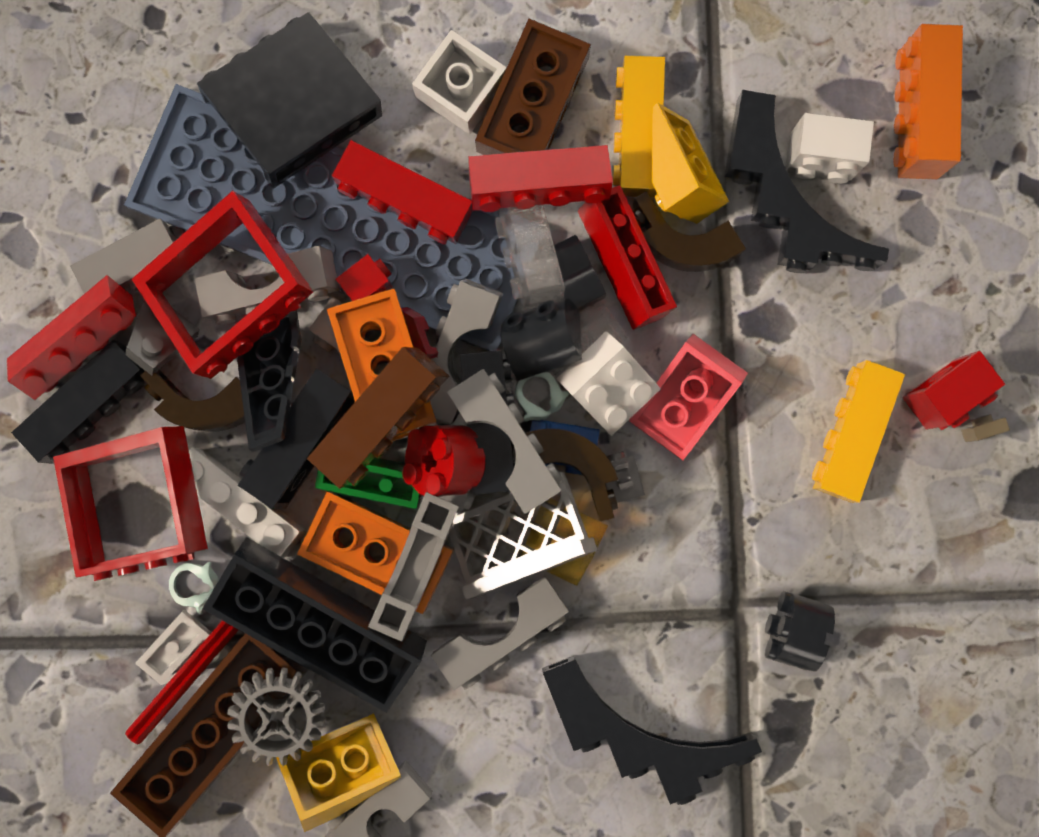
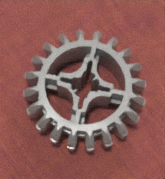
(266, 705)

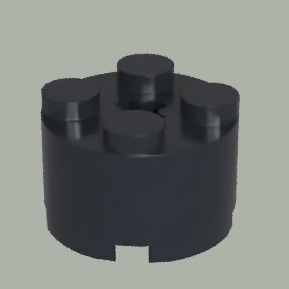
(799, 632)

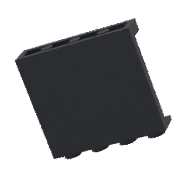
(291, 98)

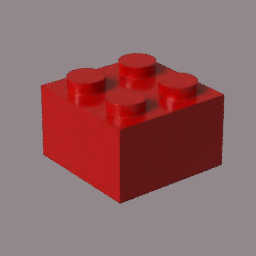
(954, 391)

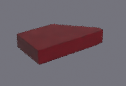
(417, 327)

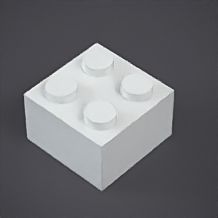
(459, 81)
(829, 147)
(609, 383)

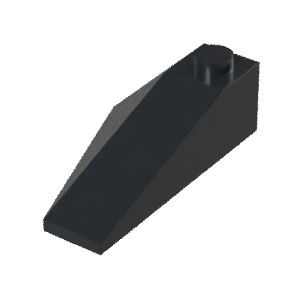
(268, 382)

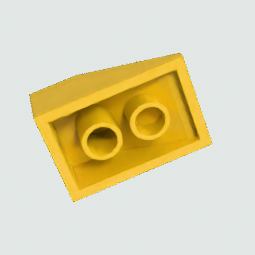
(681, 169)
(339, 772)

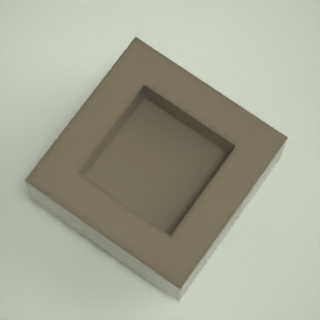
(984, 427)

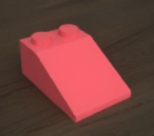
(690, 396)

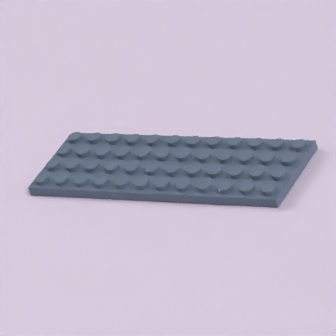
(200, 161)

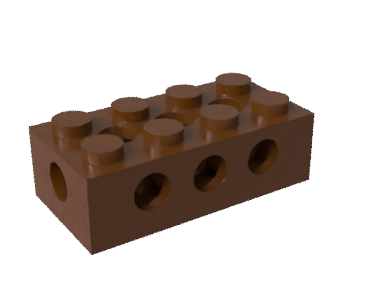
(523, 78)

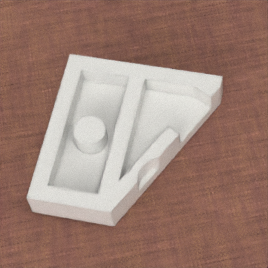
(175, 647)

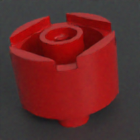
(443, 460)

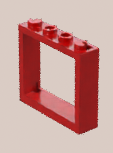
(190, 249)
(81, 512)

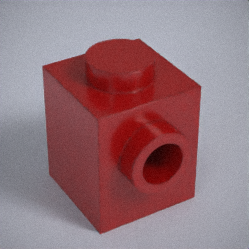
(365, 278)

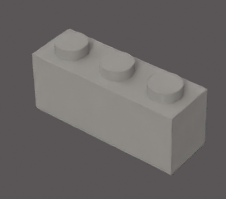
(124, 257)

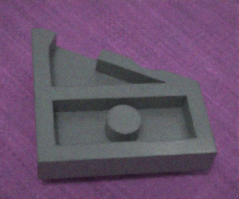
(149, 342)

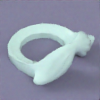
(532, 411)
(205, 573)

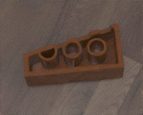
(378, 416)

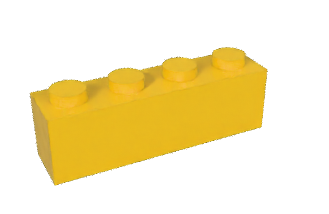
(641, 88)
(858, 431)

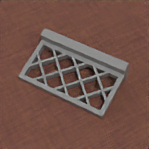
(520, 566)

